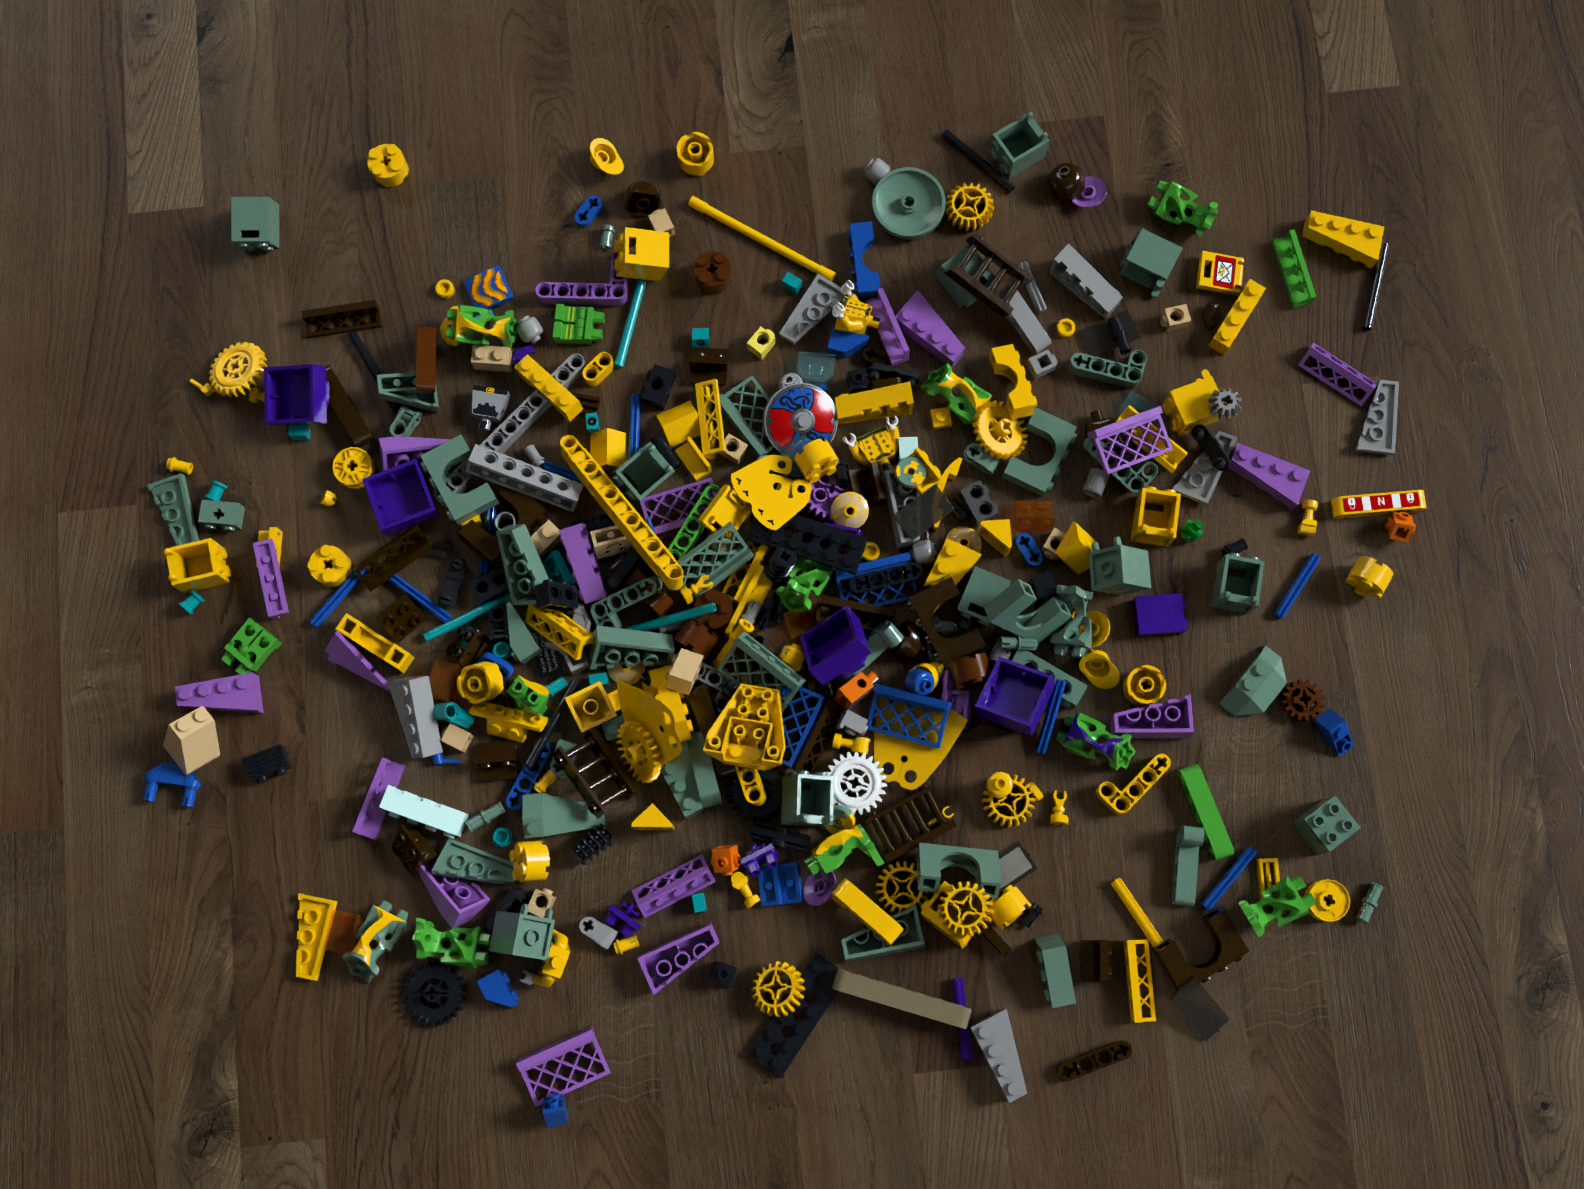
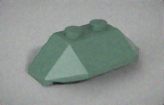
(1256, 685)

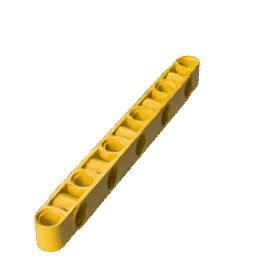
(622, 512)

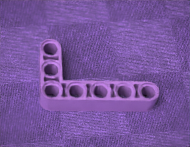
(591, 289)

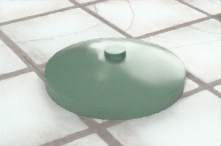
(908, 203)

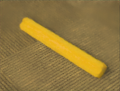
(1136, 911)

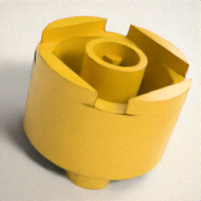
(695, 153)
(387, 165)
(817, 460)
(320, 563)
(1369, 577)
(480, 682)
(1154, 682)
(529, 861)
(1008, 906)

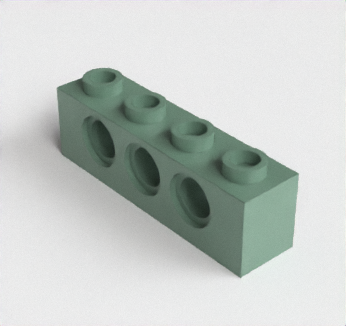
(1074, 687)

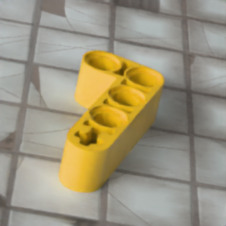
(1137, 782)
(868, 912)

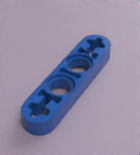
(531, 776)

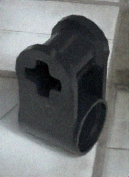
(498, 627)

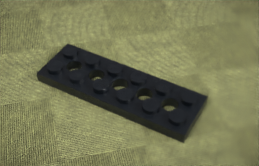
(812, 550)
(801, 1029)

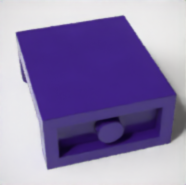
(1159, 614)

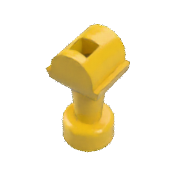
(1308, 525)
(858, 745)
(740, 883)

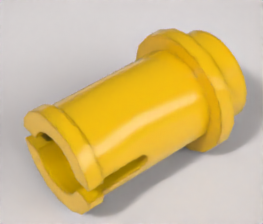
(180, 466)
(542, 785)
(625, 944)

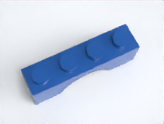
(861, 239)

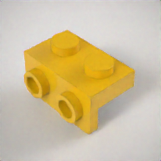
(932, 472)

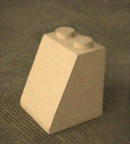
(192, 740)

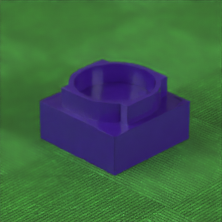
(296, 395)
(401, 497)
(835, 646)
(1015, 696)

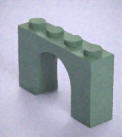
(438, 464)
(1038, 478)
(1007, 606)
(979, 862)

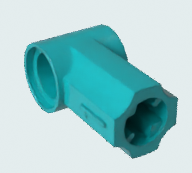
(453, 714)

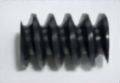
(780, 565)
(592, 844)

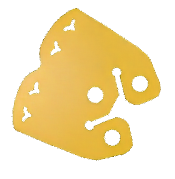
(761, 494)

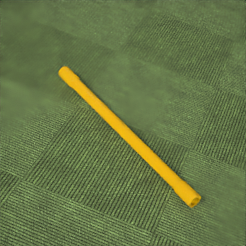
(703, 207)

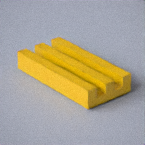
(1268, 875)

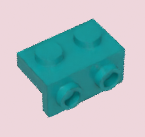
(556, 568)

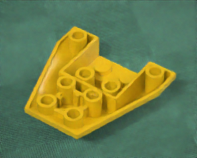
(749, 730)

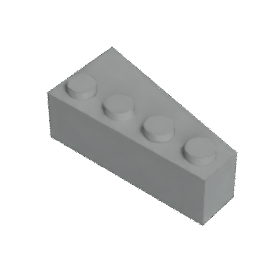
(1000, 1052)

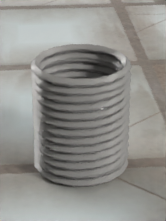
(1095, 483)
(504, 516)
(996, 652)

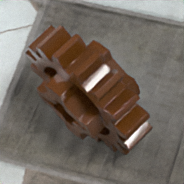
(1303, 708)

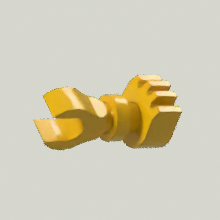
(256, 395)
(699, 586)
(1058, 818)

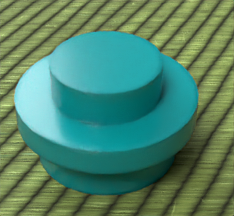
(502, 650)
(502, 837)

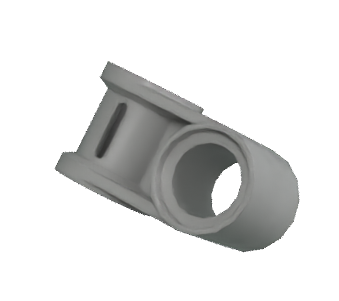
(601, 933)

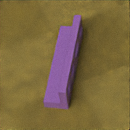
(889, 329)
(1342, 369)
(270, 578)
(371, 815)
(674, 889)

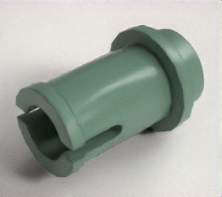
(607, 234)

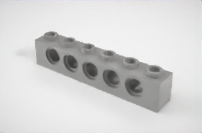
(524, 478)

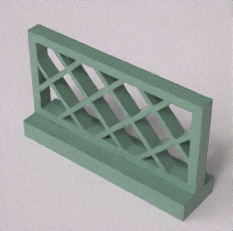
(739, 422)
(718, 569)
(766, 661)

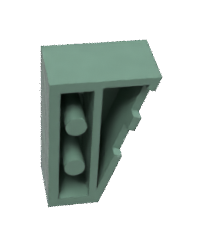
(402, 389)
(1055, 970)

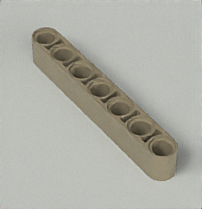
(902, 998)

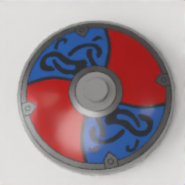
(799, 411)

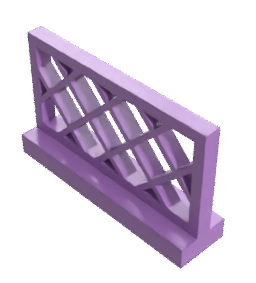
(1121, 427)
(671, 528)
(555, 1050)

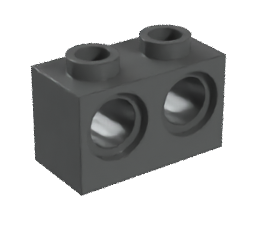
(975, 504)

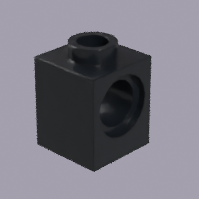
(857, 381)
(724, 974)

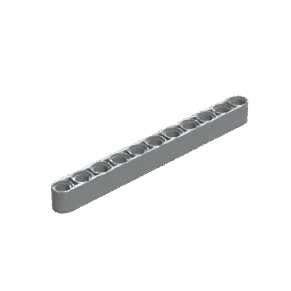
(514, 420)

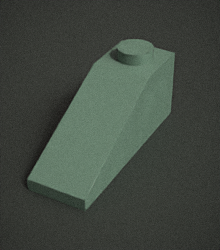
(521, 639)

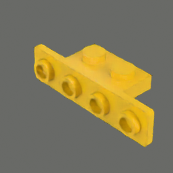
(507, 721)

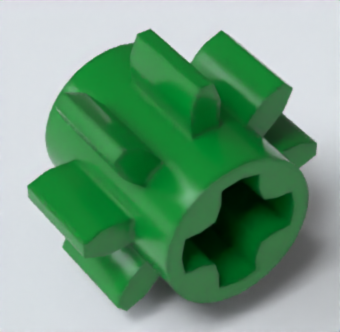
(1191, 530)

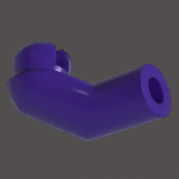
(521, 352)

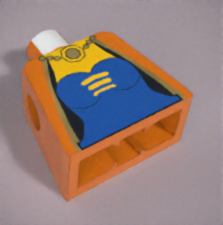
(855, 690)

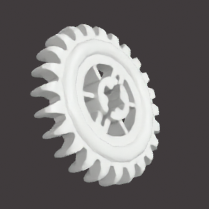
(873, 788)

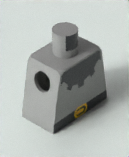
(489, 405)

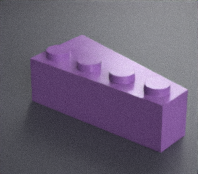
(927, 329)
(1270, 474)
(584, 563)
(226, 694)
(1156, 721)
(672, 958)

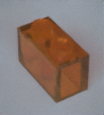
(444, 680)

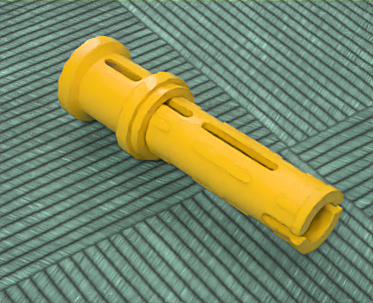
(743, 626)

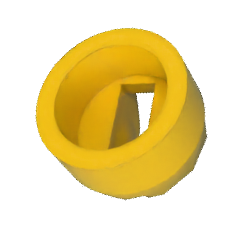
(327, 498)

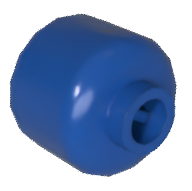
(919, 681)

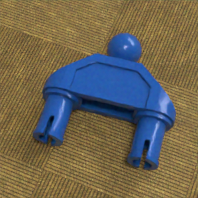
(171, 774)

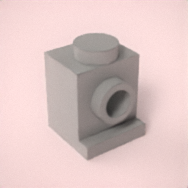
(1045, 358)
(852, 723)

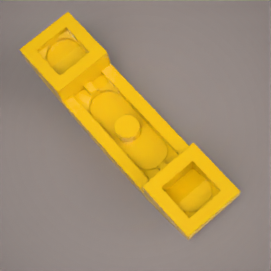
(950, 473)

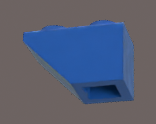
(846, 343)
(1335, 732)
(496, 989)
(555, 1110)

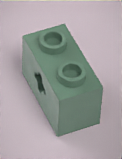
(212, 510)

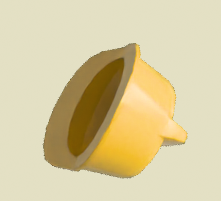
(605, 157)
(1099, 669)

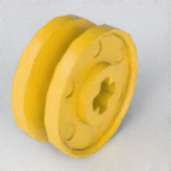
(346, 460)
(1335, 893)

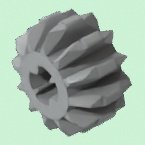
(1231, 402)

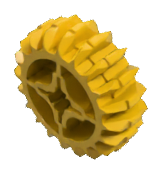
(978, 197)
(1011, 808)
(889, 875)
(958, 926)
(779, 1006)

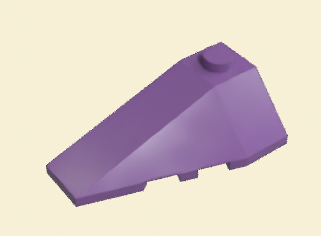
(402, 449)
(345, 654)
(454, 897)

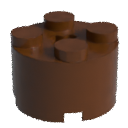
(709, 263)
(725, 610)
(696, 638)
(970, 671)

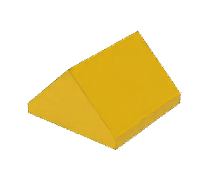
(680, 423)
(609, 448)
(997, 534)
(1075, 548)
(590, 706)
(652, 820)

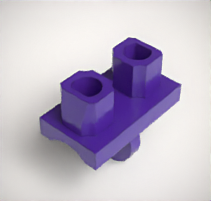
(759, 856)
(615, 914)

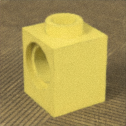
(758, 349)

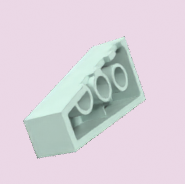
(424, 811)

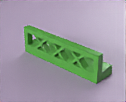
(1294, 270)

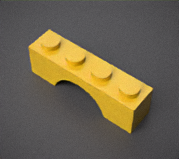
(1237, 317)
(1006, 363)
(556, 393)
(375, 643)

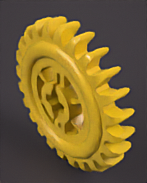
(239, 374)
(989, 438)
(639, 751)

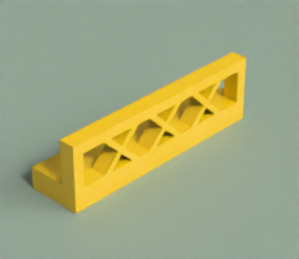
(706, 418)
(1169, 459)
(759, 558)
(756, 590)
(564, 625)
(1134, 981)

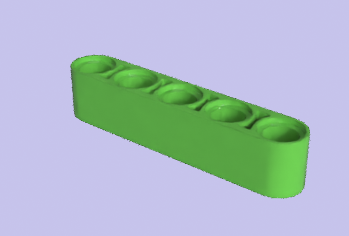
(692, 536)
(1206, 812)

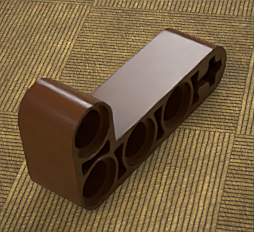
(426, 359)
(658, 603)

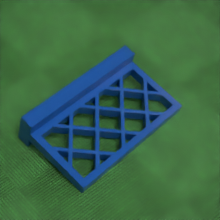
(872, 566)
(786, 691)
(913, 699)

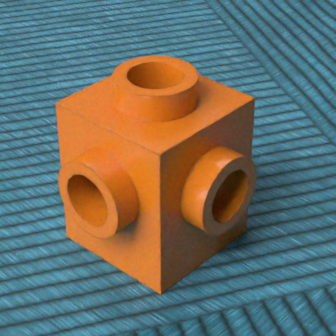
(1400, 526)
(725, 859)

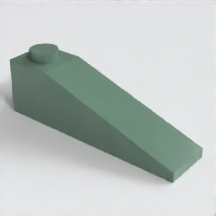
(555, 815)

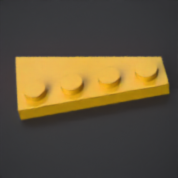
(315, 923)

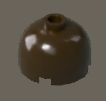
(1066, 181)
(641, 199)
(912, 642)

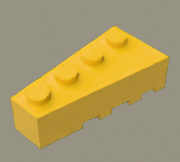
(1345, 236)
(875, 404)
(953, 560)
(673, 701)

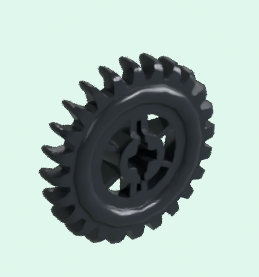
(758, 811)
(415, 993)

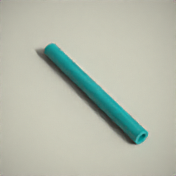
(630, 322)
(465, 618)
(674, 618)

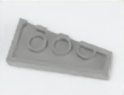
(812, 309)
(1381, 420)
(1202, 477)

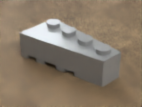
(1085, 281)
(897, 498)
(415, 710)

